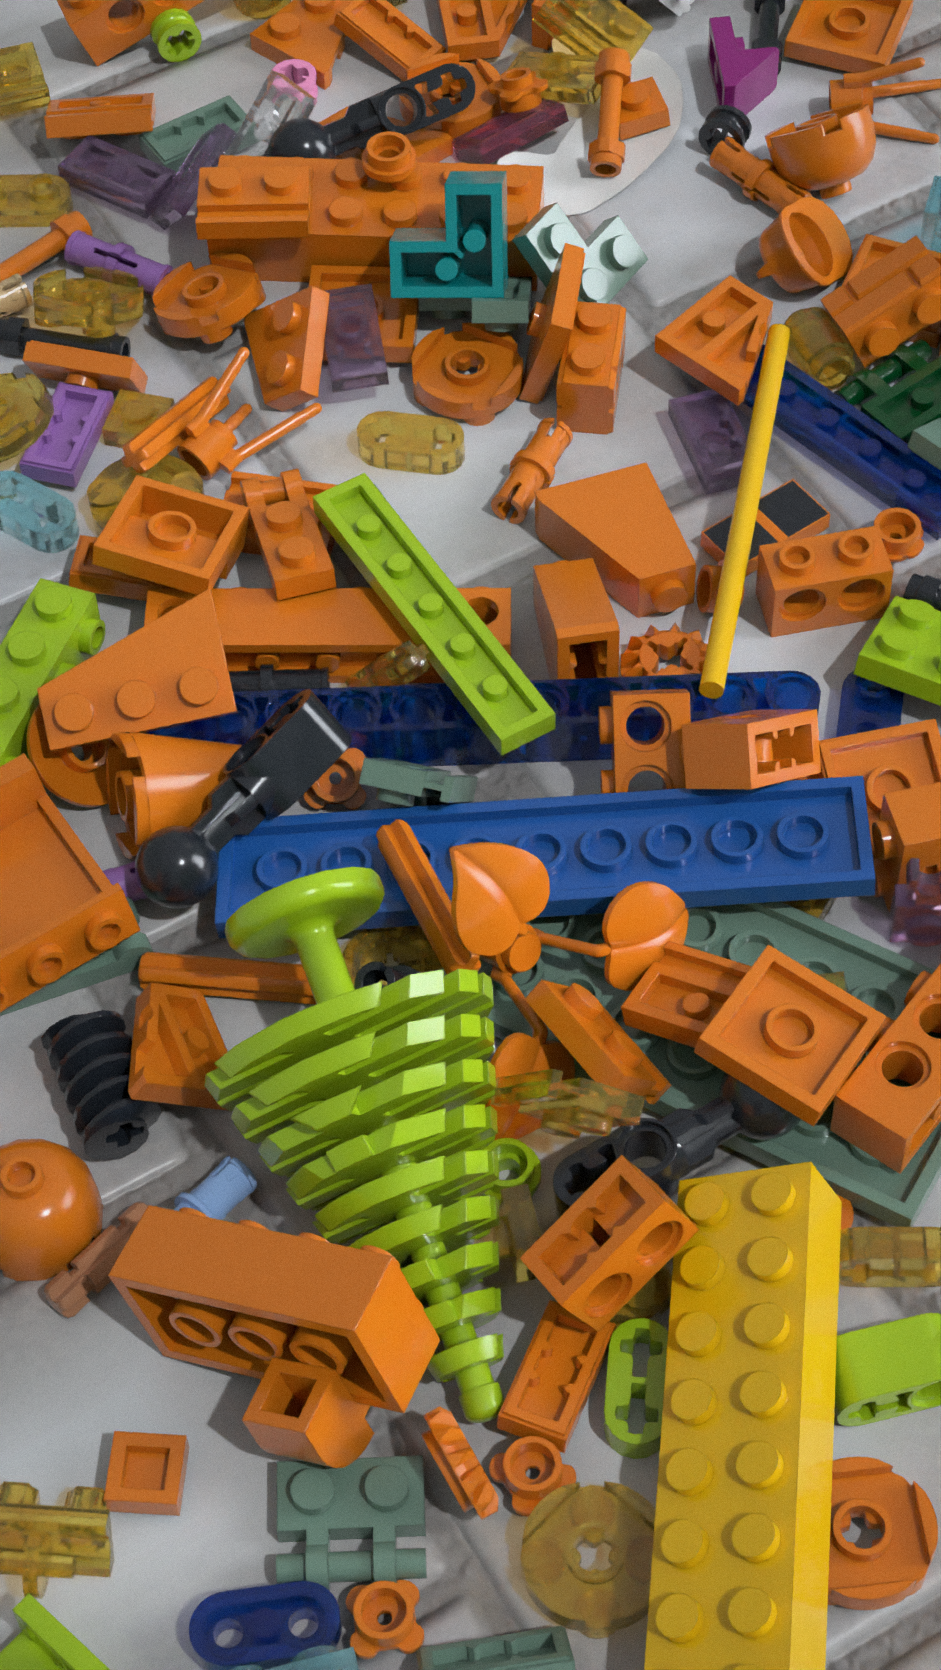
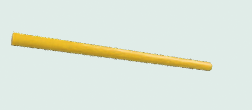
(744, 514)

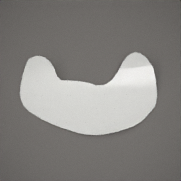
(568, 169)

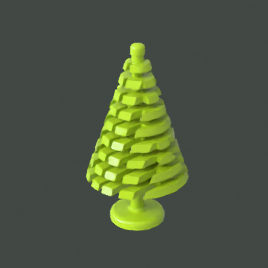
(379, 1112)

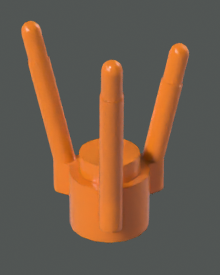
(858, 88)
(212, 443)

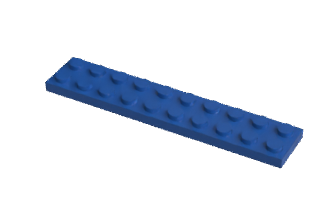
(701, 843)

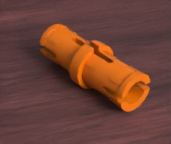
(755, 176)
(531, 470)

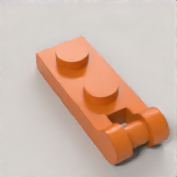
(288, 535)

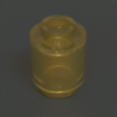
(819, 347)

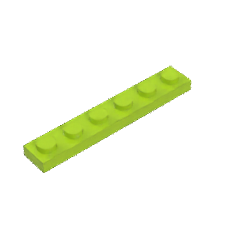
(434, 614)

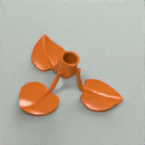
(492, 901)

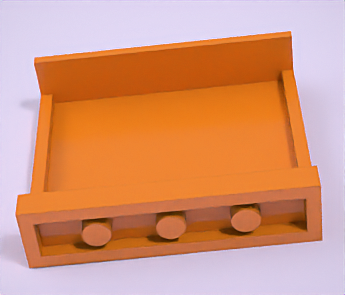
(52, 891)

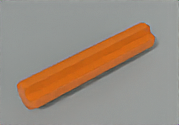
(168, 429)
(424, 894)
(227, 977)

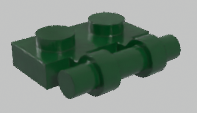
(910, 401)

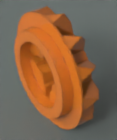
(644, 652)
(459, 1463)

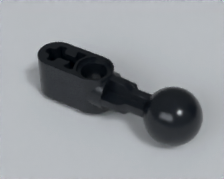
(368, 117)
(261, 782)
(679, 1140)

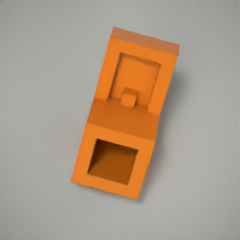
(307, 1415)

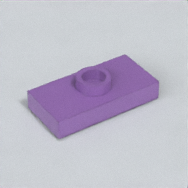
(71, 436)

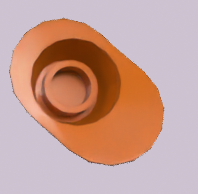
(805, 247)

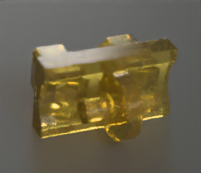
(53, 1540)

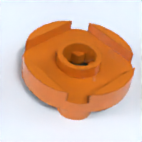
(482, 108)
(208, 298)
(470, 396)
(909, 1531)

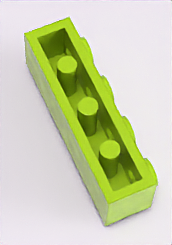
(49, 636)

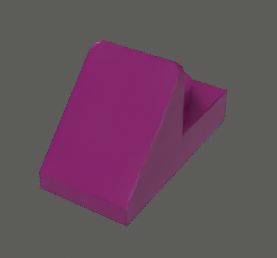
(739, 74)

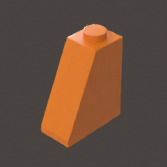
(626, 531)
(575, 620)

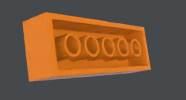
(358, 215)

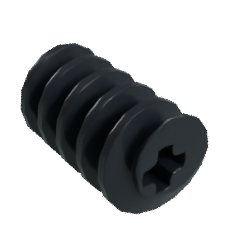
(93, 1071)

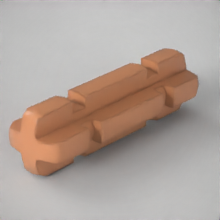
(91, 1267)

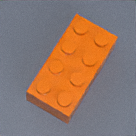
(252, 1294)

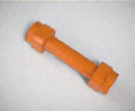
(612, 73)
(46, 246)

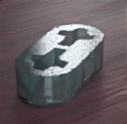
(35, 505)

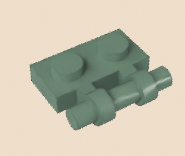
(360, 1501)

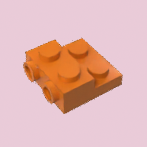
(172, 536)

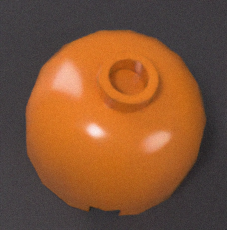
(825, 150)
(45, 1209)

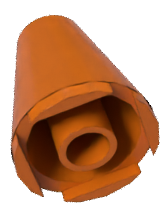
(160, 782)

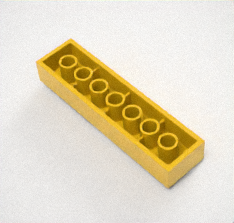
(748, 1427)

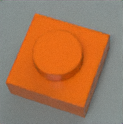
(642, 109)
(146, 1473)

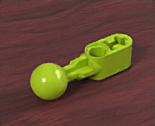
(888, 1370)

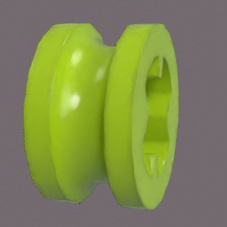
(171, 23)

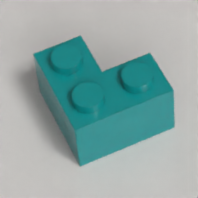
(465, 256)

